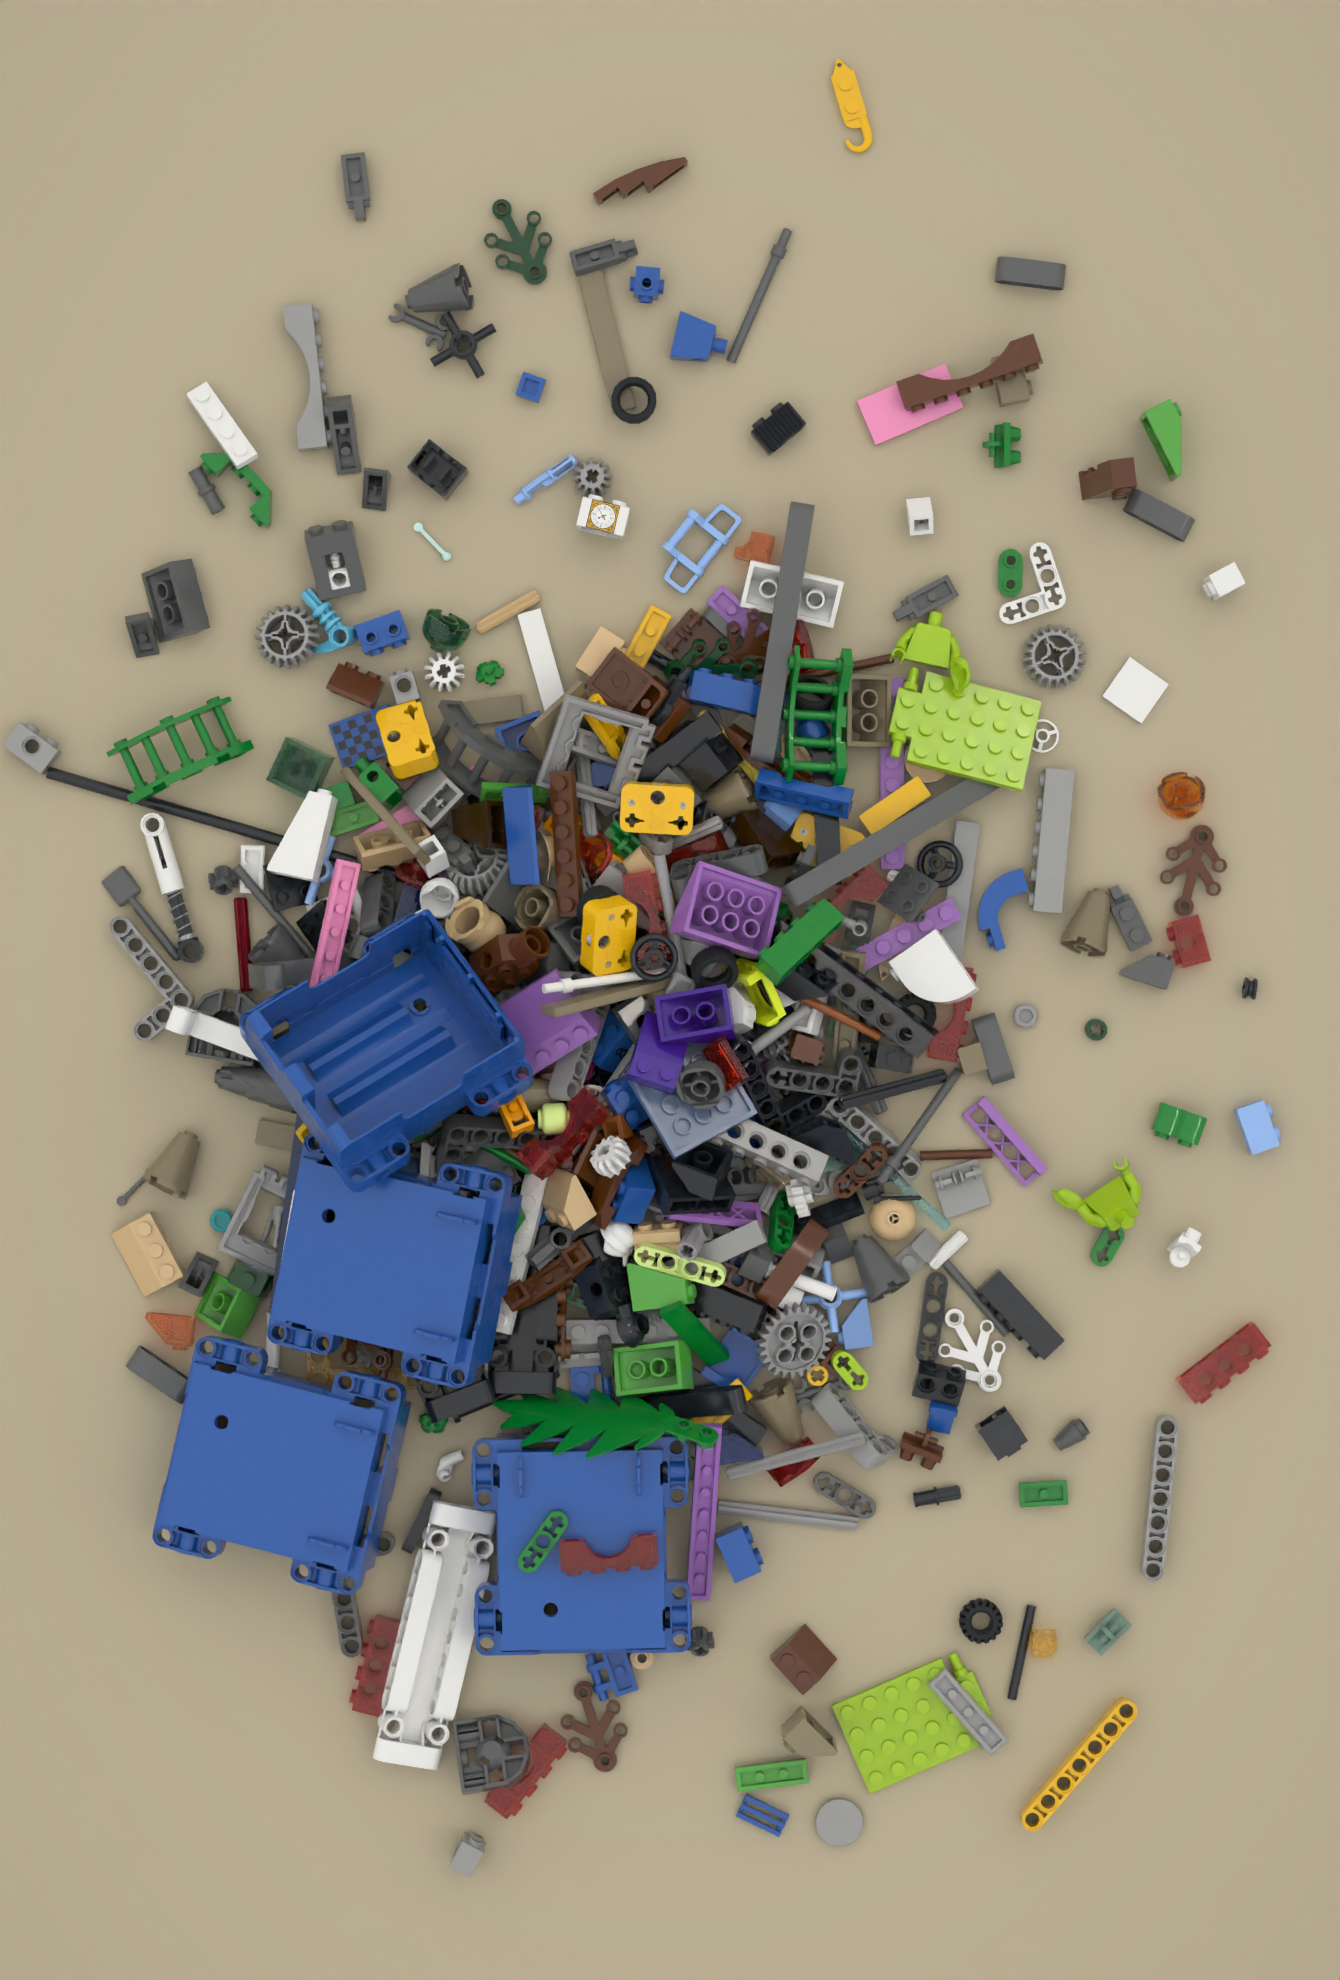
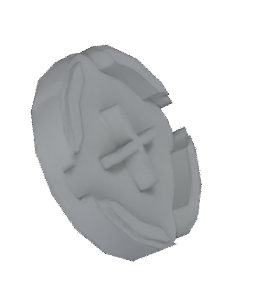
(839, 1822)

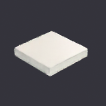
(1135, 690)

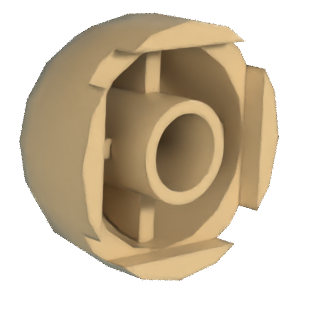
(891, 1231)

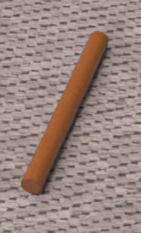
(843, 1018)

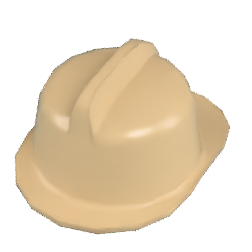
(545, 854)

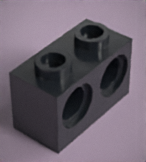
(944, 1383)

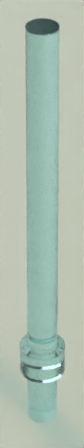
(860, 1146)

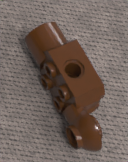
(510, 958)

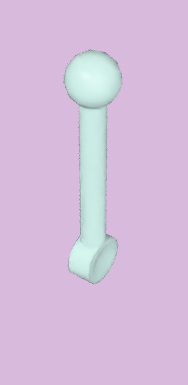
(418, 527)

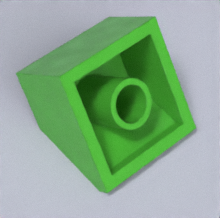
(226, 1306)

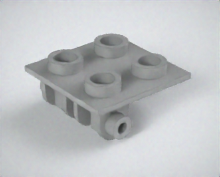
(961, 1188)

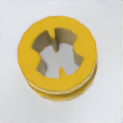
(818, 1382)

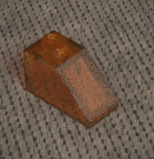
(173, 1328)

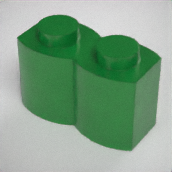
(1178, 1124)

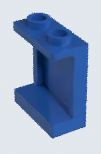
(742, 1360)

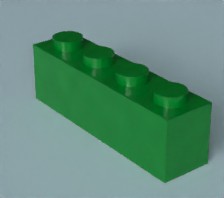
(799, 941)

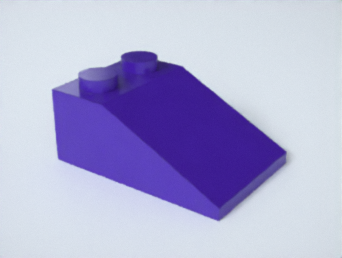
(695, 1015)
(655, 1063)

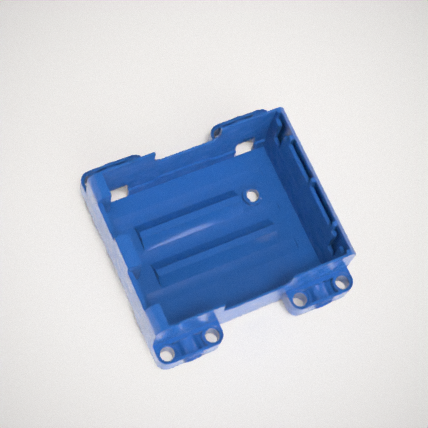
(374, 1068)
(397, 1265)
(287, 1468)
(605, 1505)

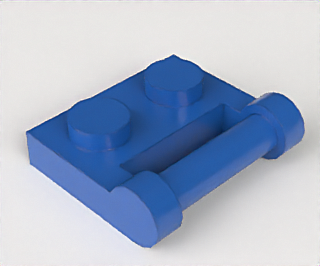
(583, 1381)

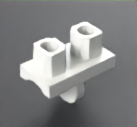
(1184, 1248)

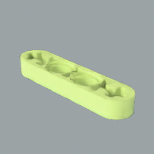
(679, 1268)

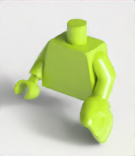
(933, 647)
(1110, 1205)

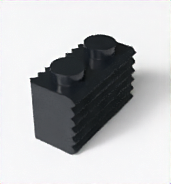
(777, 428)

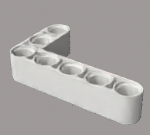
(207, 1028)

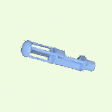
(546, 479)

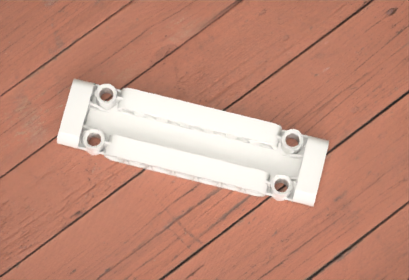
(434, 1636)

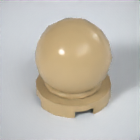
(473, 924)

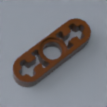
(844, 1176)

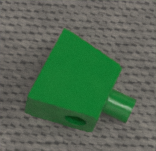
(384, 788)

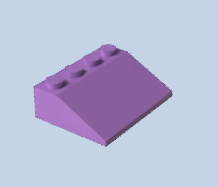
(727, 911)
(547, 1036)

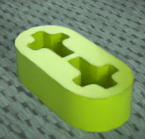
(853, 1366)

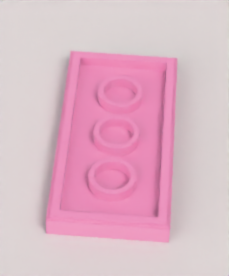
(887, 416)

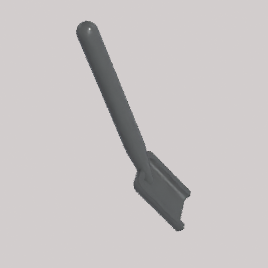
(123, 890)

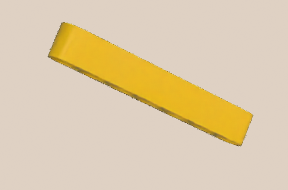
(1076, 1775)

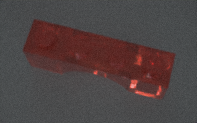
(866, 885)
(640, 887)
(947, 1041)
(585, 1115)
(578, 1556)
(546, 1747)

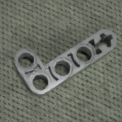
(846, 1420)

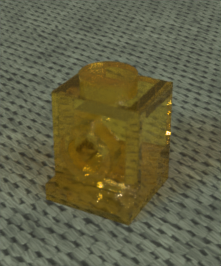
(1043, 1643)

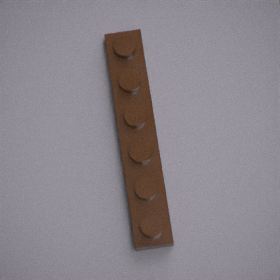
(566, 841)

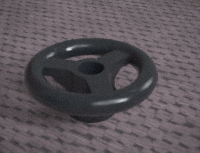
(932, 859)
(637, 966)

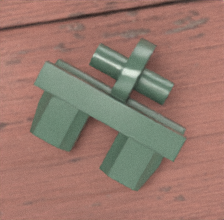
(1107, 1631)

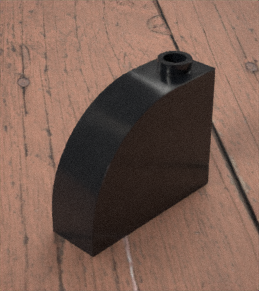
(676, 1199)

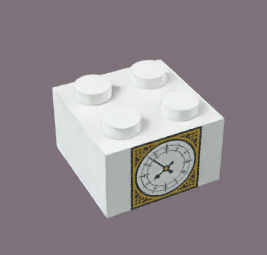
(603, 517)

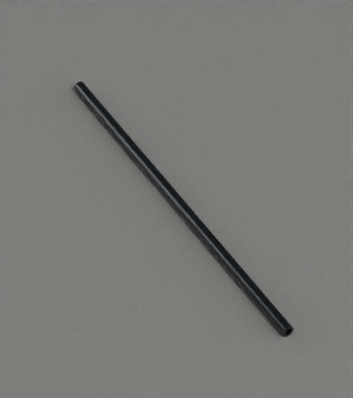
(190, 814)

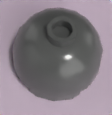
(701, 1084)

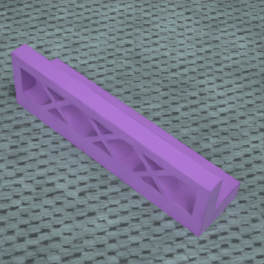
(1013, 1137)
(739, 1215)

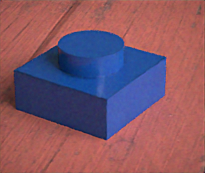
(530, 387)

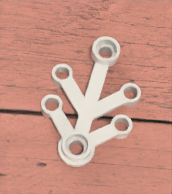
(975, 1353)

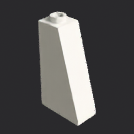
(306, 840)

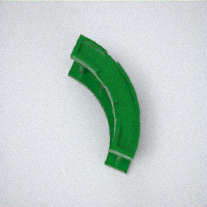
(835, 716)
(188, 766)

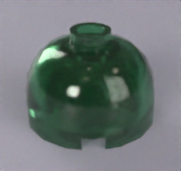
(444, 631)

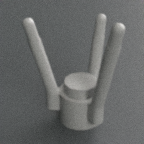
(275, 1217)

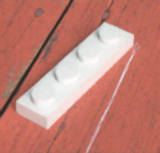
(222, 425)

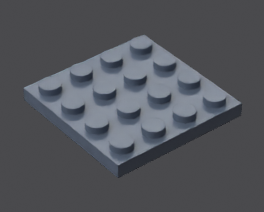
(687, 1127)

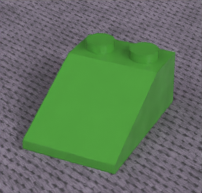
(1164, 431)
(653, 1368)

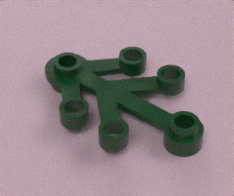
(521, 245)
(710, 659)

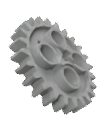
(793, 1340)

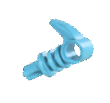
(332, 623)

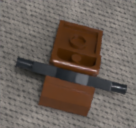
(635, 690)

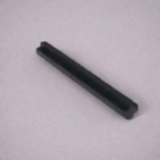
(892, 1089)

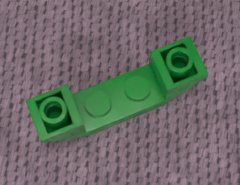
(261, 508)

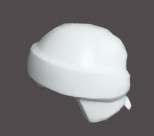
(439, 897)
(618, 1240)

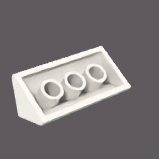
(818, 595)

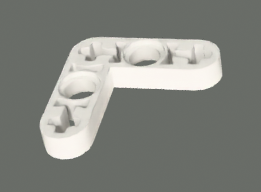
(1041, 597)

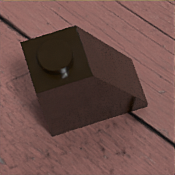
(481, 824)
(756, 828)

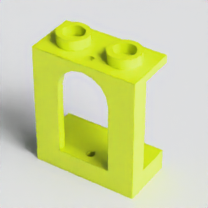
(748, 976)

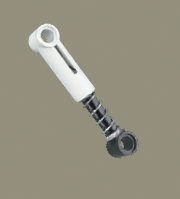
(171, 884)

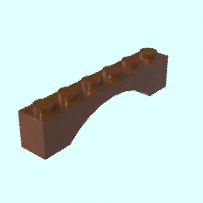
(922, 390)

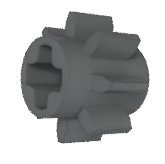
(222, 880)
(700, 1641)

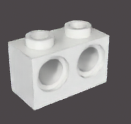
(1223, 582)

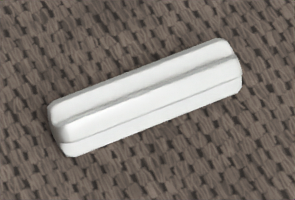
(948, 1249)

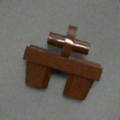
(921, 1445)

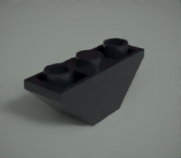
(805, 983)
(827, 1137)

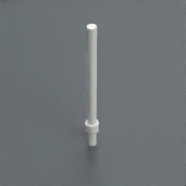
(568, 985)

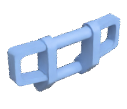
(697, 569)

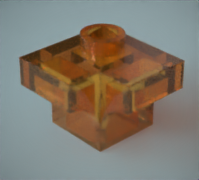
(757, 548)

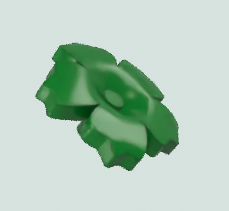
(489, 672)
(428, 1426)

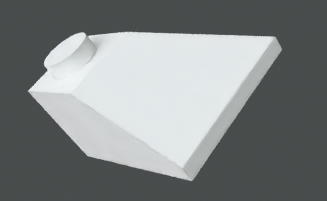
(742, 1009)

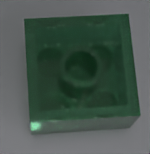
(299, 767)

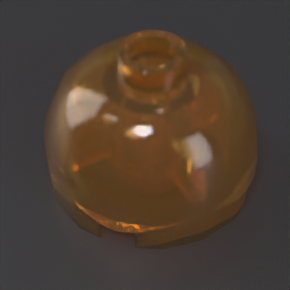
(1181, 795)

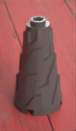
(253, 1084)

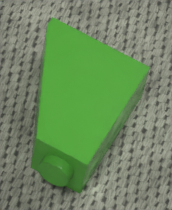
(657, 1289)

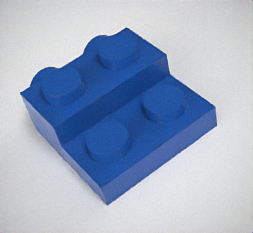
(623, 1100)

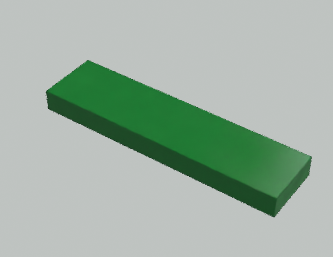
(694, 1333)

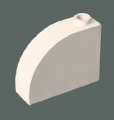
(933, 971)

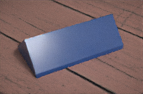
(521, 835)

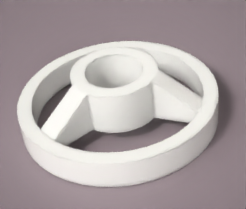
(1039, 750)

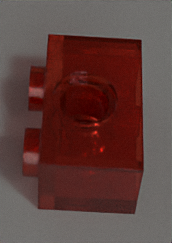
(1198, 952)

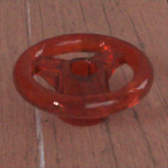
(594, 850)
(413, 870)

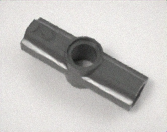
(548, 1250)

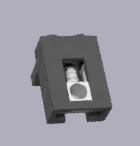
(330, 541)

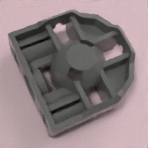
(213, 1005)
(471, 1734)

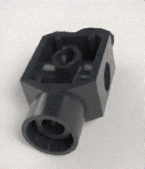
(607, 1292)

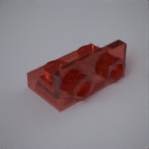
(723, 1055)

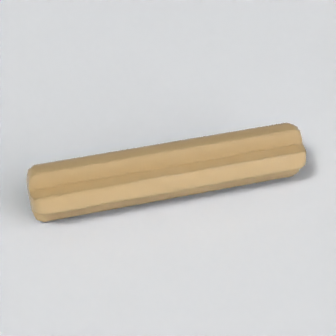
(508, 612)

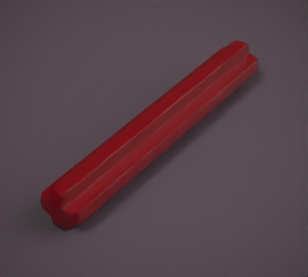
(243, 941)

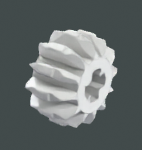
(437, 668)
(610, 1156)

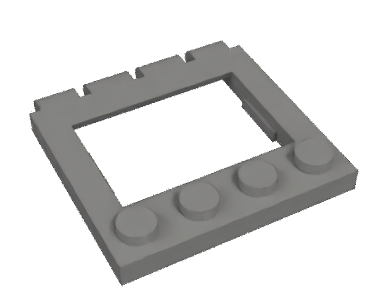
(564, 737)
(244, 1246)

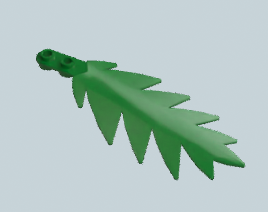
(621, 1425)

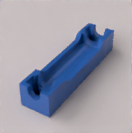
(804, 795)

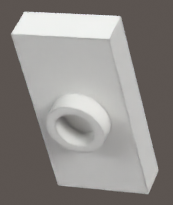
(252, 861)

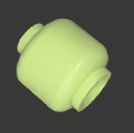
(553, 1118)

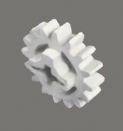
(799, 1197)

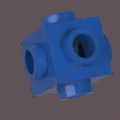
(643, 276)

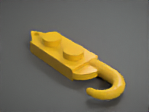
(851, 104)

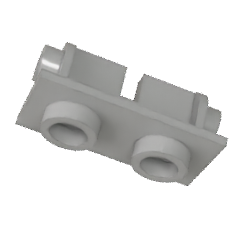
(581, 1356)

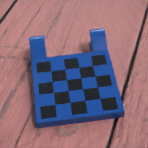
(358, 738)

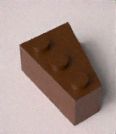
(1110, 479)

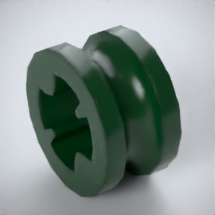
(1095, 1022)

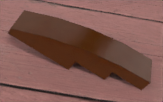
(648, 176)

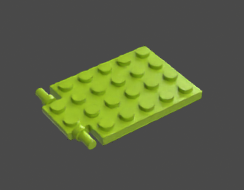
(964, 732)
(905, 1725)

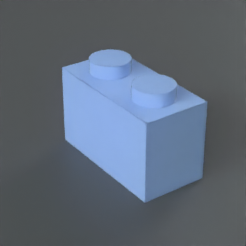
(1257, 1126)

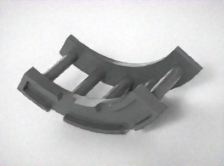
(489, 748)

